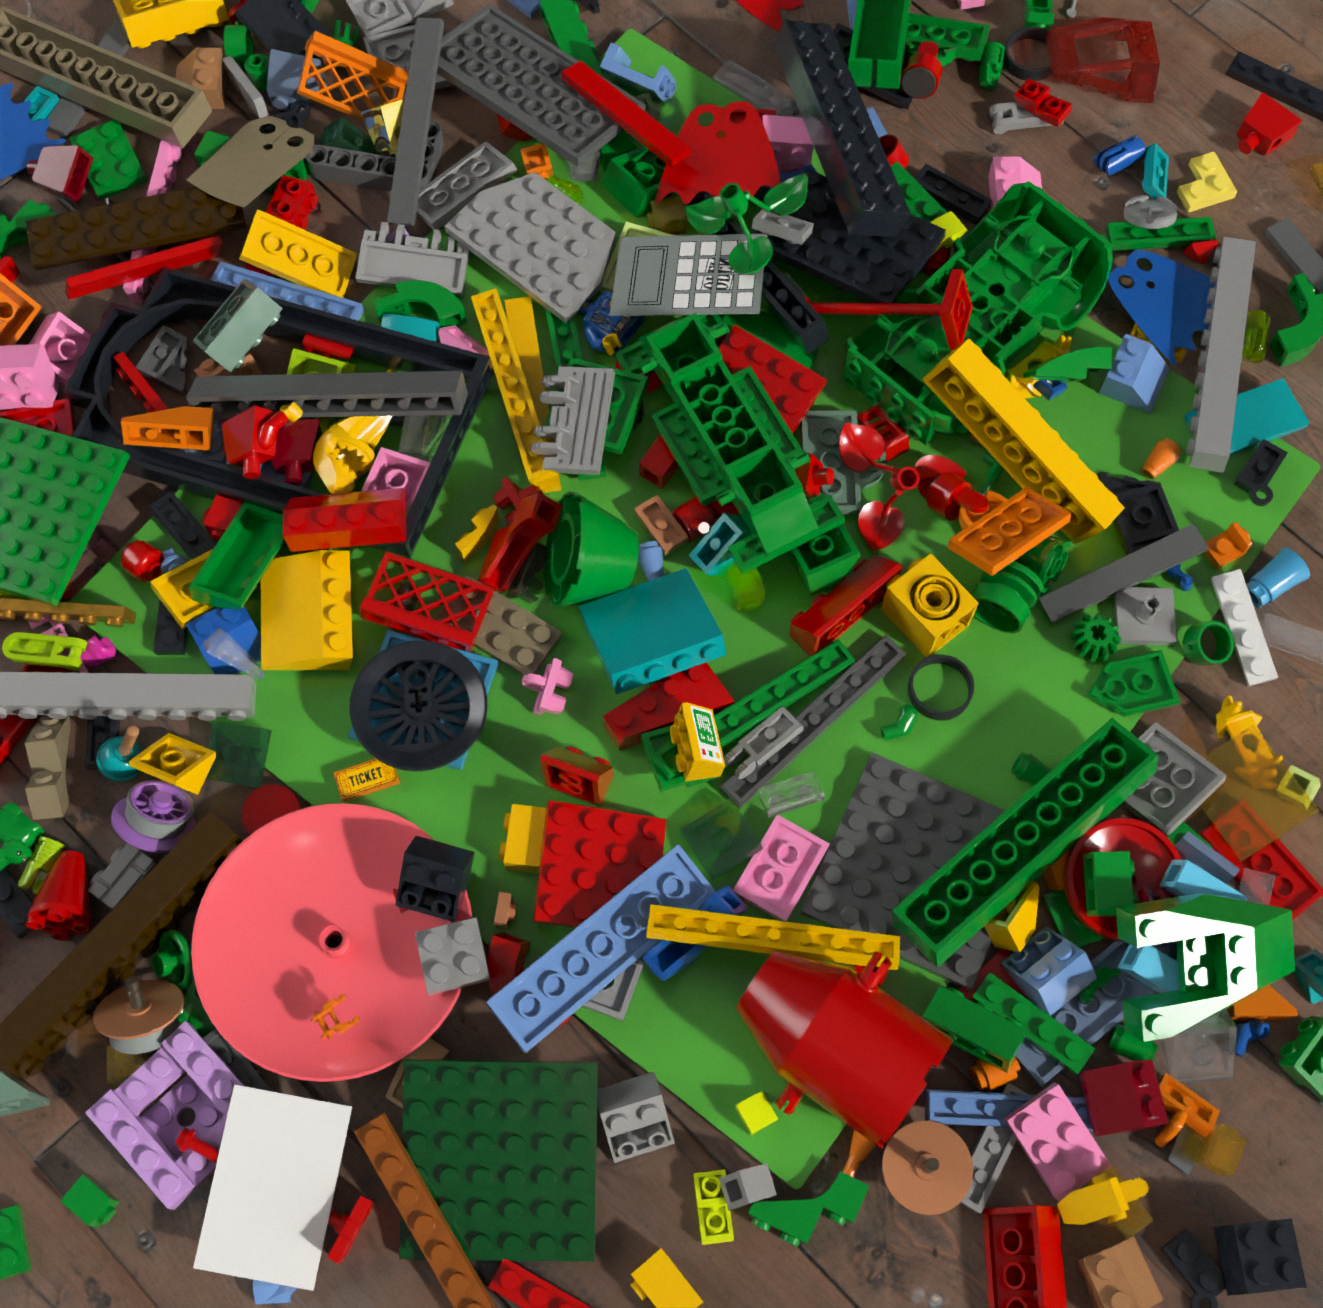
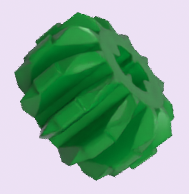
(1088, 645)

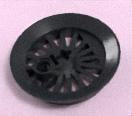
(414, 658)

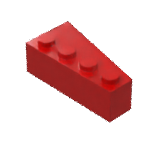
(661, 702)

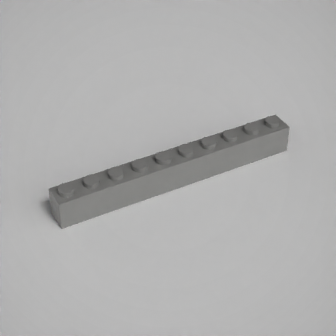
(1222, 355)
(127, 695)

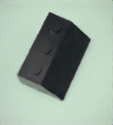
(280, 24)

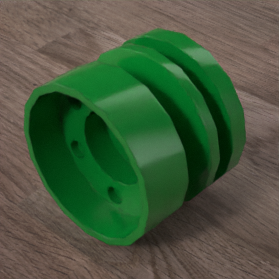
(1007, 597)

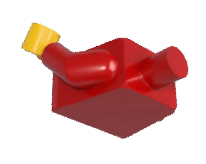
(253, 436)

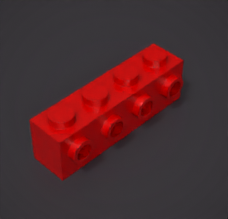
(292, 204)

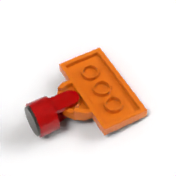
(994, 527)

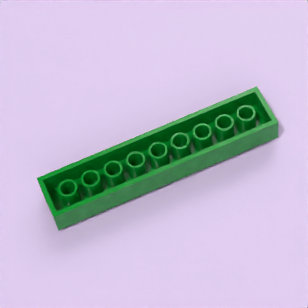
(1024, 842)

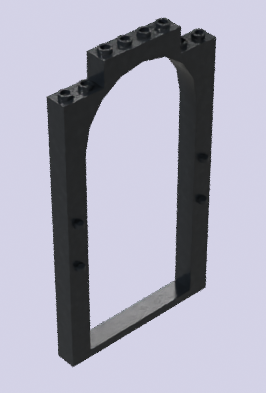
(185, 297)

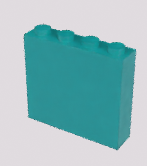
(652, 631)

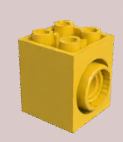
(928, 605)

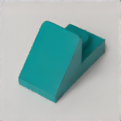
(1310, 974)

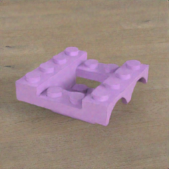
(150, 1139)

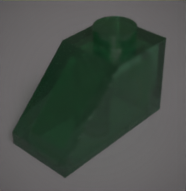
(347, 136)

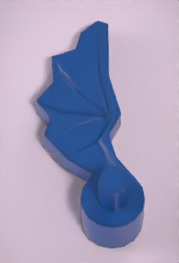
(1185, 580)

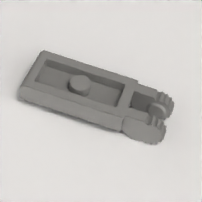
(763, 742)

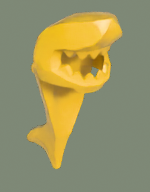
(348, 450)

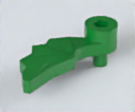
(1103, 976)

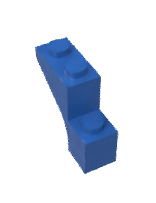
(671, 957)

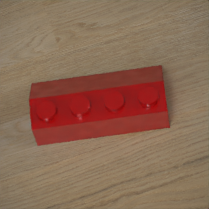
(345, 520)
(843, 605)
(1024, 1257)

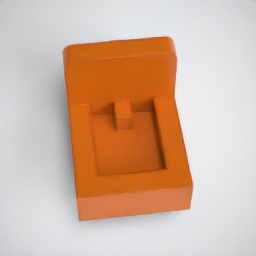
(537, 160)

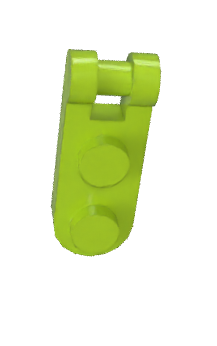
(44, 650)

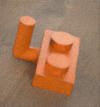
(1186, 1108)

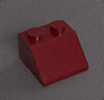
(1123, 1098)

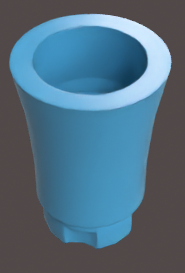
(1277, 577)

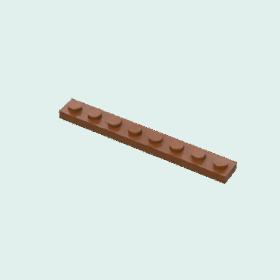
(422, 1215)

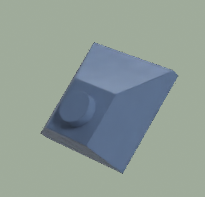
(284, 79)

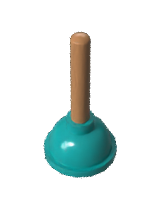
(115, 754)

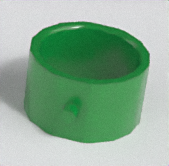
(238, 42)
(1223, 639)

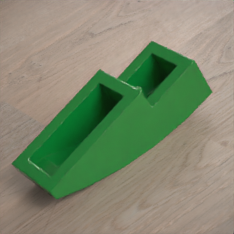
(1072, 365)

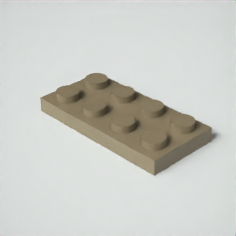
(507, 632)

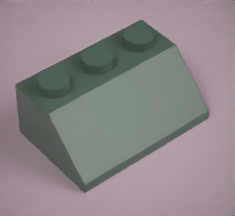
(238, 325)

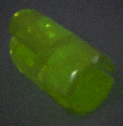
(1256, 336)

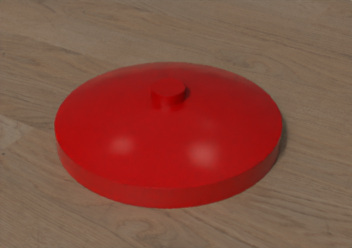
(1148, 850)

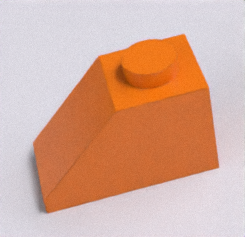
(1263, 1005)

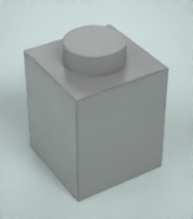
(747, 1186)

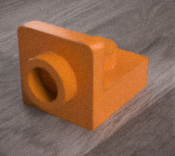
(1228, 546)

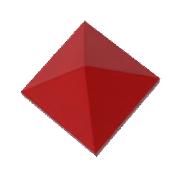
(1201, 250)

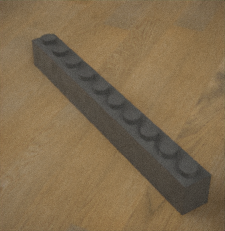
(334, 393)

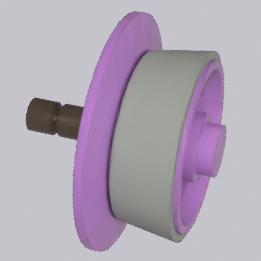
(154, 816)

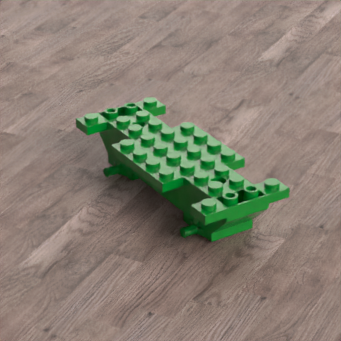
(730, 439)

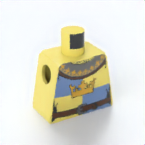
(385, 125)

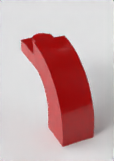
(506, 960)

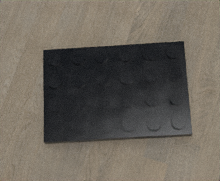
(860, 264)

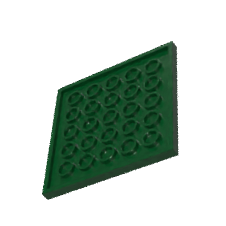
(506, 1155)

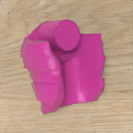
(98, 651)

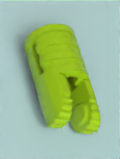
(41, 861)

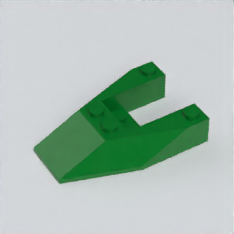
(1223, 955)

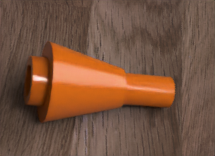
(859, 1150)

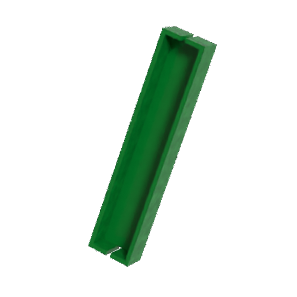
(879, 42)

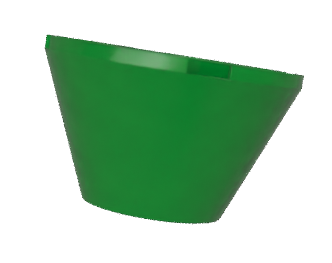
(588, 553)

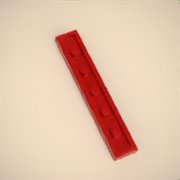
(626, 113)
(142, 267)

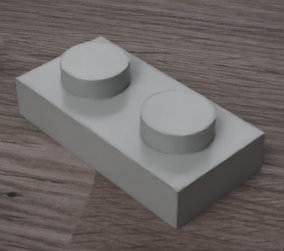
(785, 227)

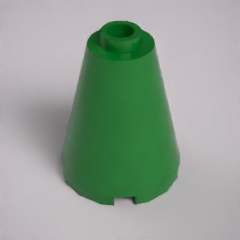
(1046, 559)

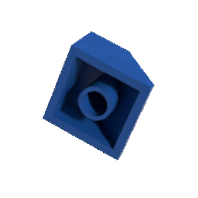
(237, 625)

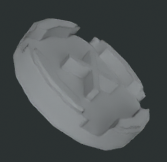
(1149, 212)

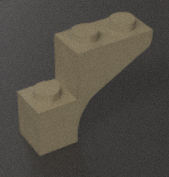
(47, 758)

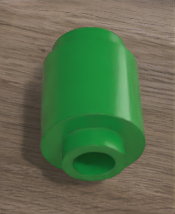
(257, 71)
(1130, 1046)

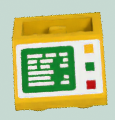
(697, 743)

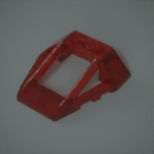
(1143, 59)

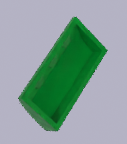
(239, 558)

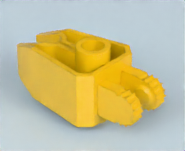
(1101, 1200)

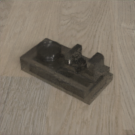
(525, 577)

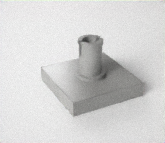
(1145, 616)

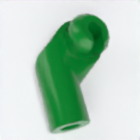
(904, 724)

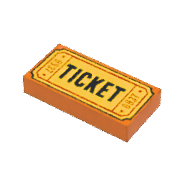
(365, 779)

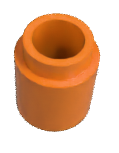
(990, 1077)

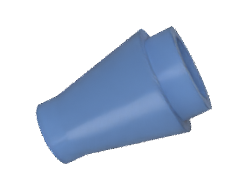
(651, 560)

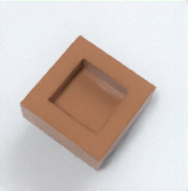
(505, 911)

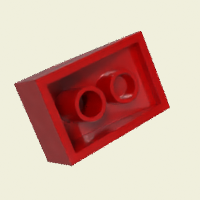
(576, 774)

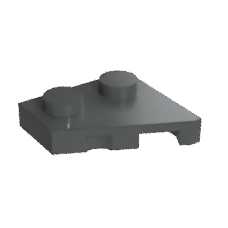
(166, 360)

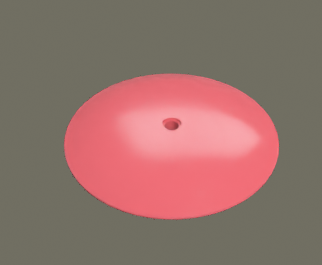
(267, 956)

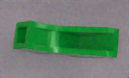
(14, 231)
(799, 1217)

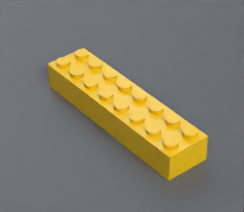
(1022, 439)

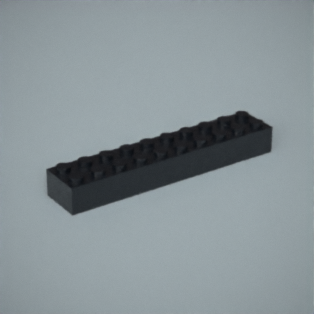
(841, 130)

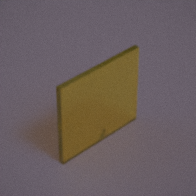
(1257, 798)

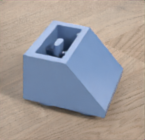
(1050, 970)

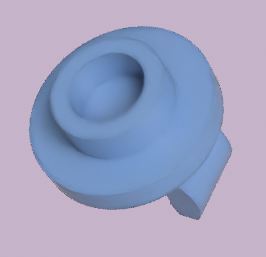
(171, 561)

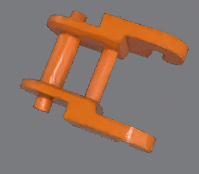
(328, 1009)

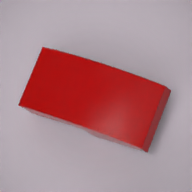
(1038, 101)

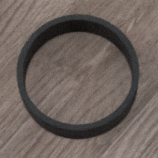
(1017, 70)
(953, 662)

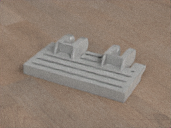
(393, 263)
(580, 423)

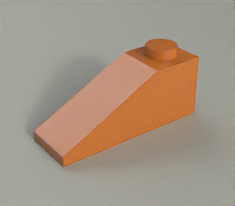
(171, 428)

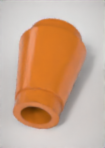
(1162, 457)

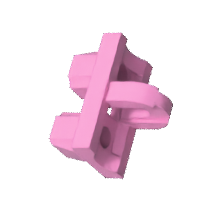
(553, 676)

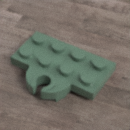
(821, 438)

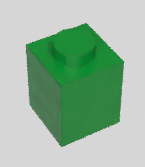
(90, 1201)

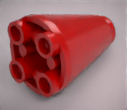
(63, 900)

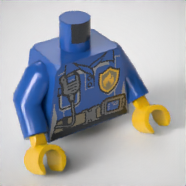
(605, 331)

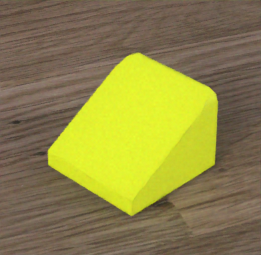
(756, 1112)

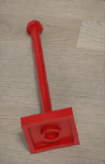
(953, 311)
(346, 1226)

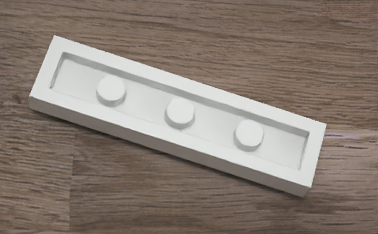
(1245, 628)

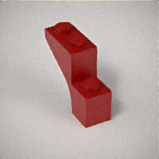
(513, 543)

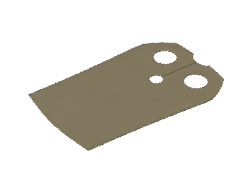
(245, 168)

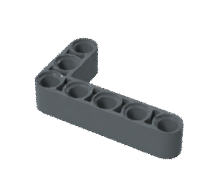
(371, 169)

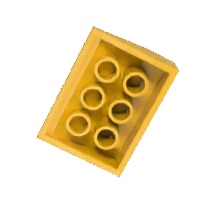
(163, 19)
(307, 612)

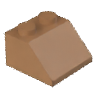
(205, 71)
(1119, 1277)

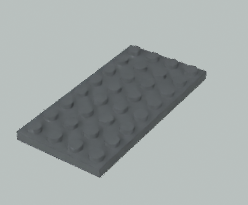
(522, 82)

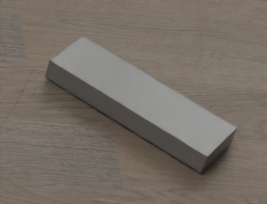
(245, 87)

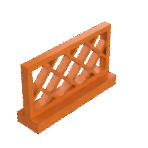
(354, 61)

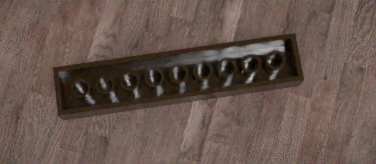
(113, 949)

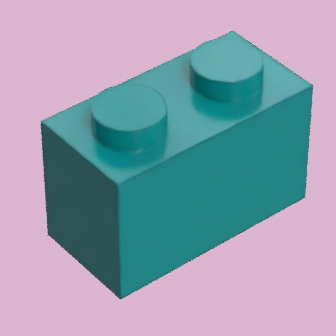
(712, 551)

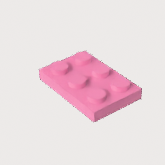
(781, 869)
(1057, 1141)

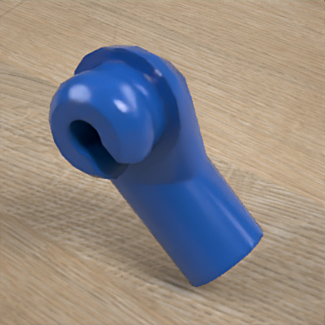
(1250, 1031)

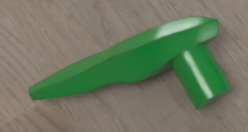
(993, 473)

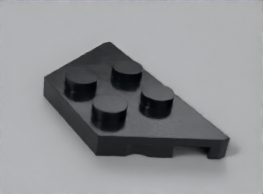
(1146, 511)

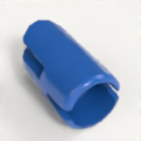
(1120, 155)

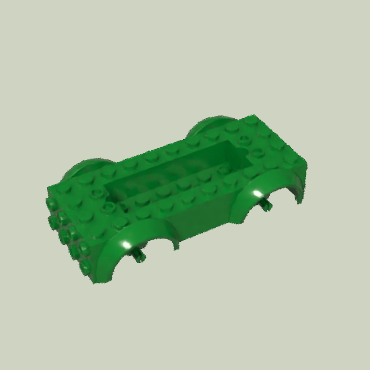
(1050, 280)

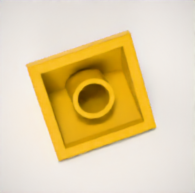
(176, 762)

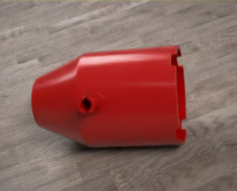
(841, 1040)

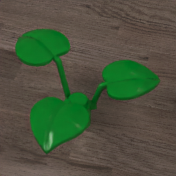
(754, 254)

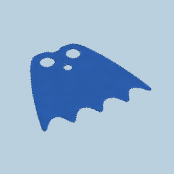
(19, 136)
(1169, 310)

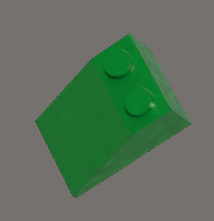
(635, 179)

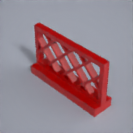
(424, 626)

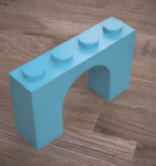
(1152, 965)

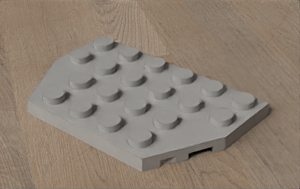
(537, 241)

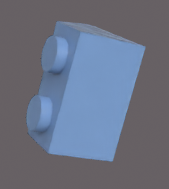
(1135, 374)

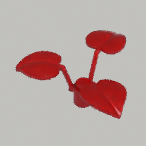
(879, 522)

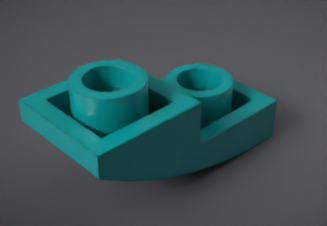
(411, 325)

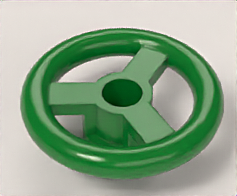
(169, 960)

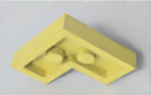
(1211, 185)

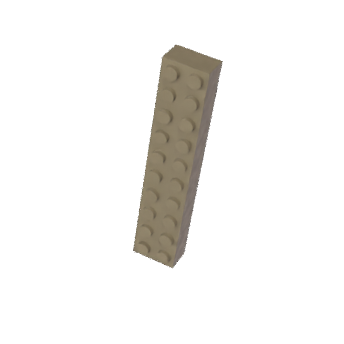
(100, 79)

